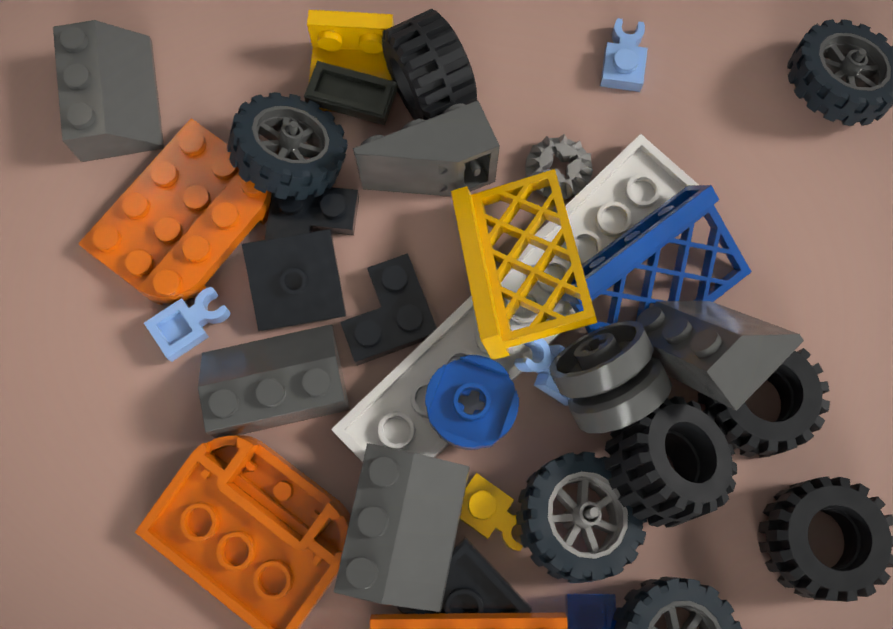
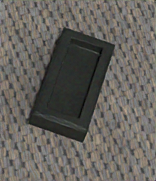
(351, 92)

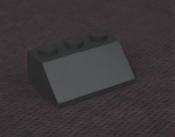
(106, 90)
(716, 347)
(271, 382)
(402, 529)

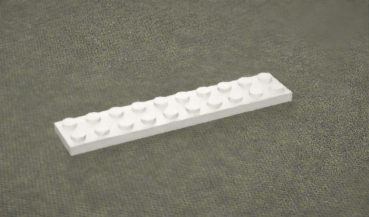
(599, 214)

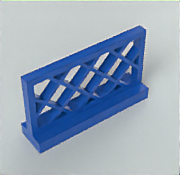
(645, 242)

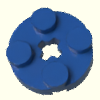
(496, 392)

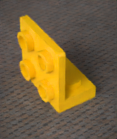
(349, 41)

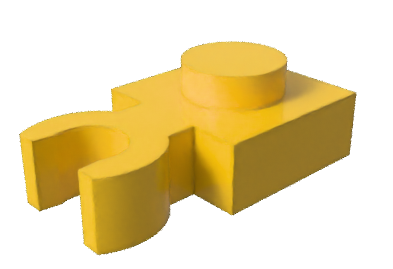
(486, 510)

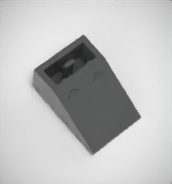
(432, 154)

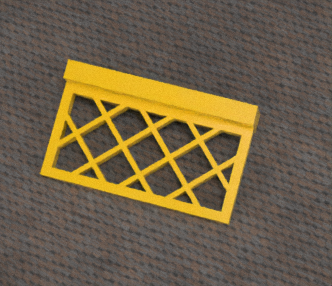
(486, 278)

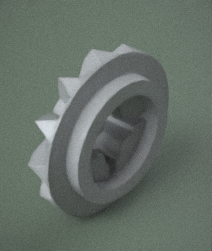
(577, 173)

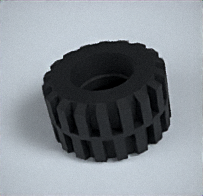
(428, 65)
(799, 414)
(699, 461)
(864, 530)

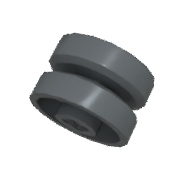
(611, 377)

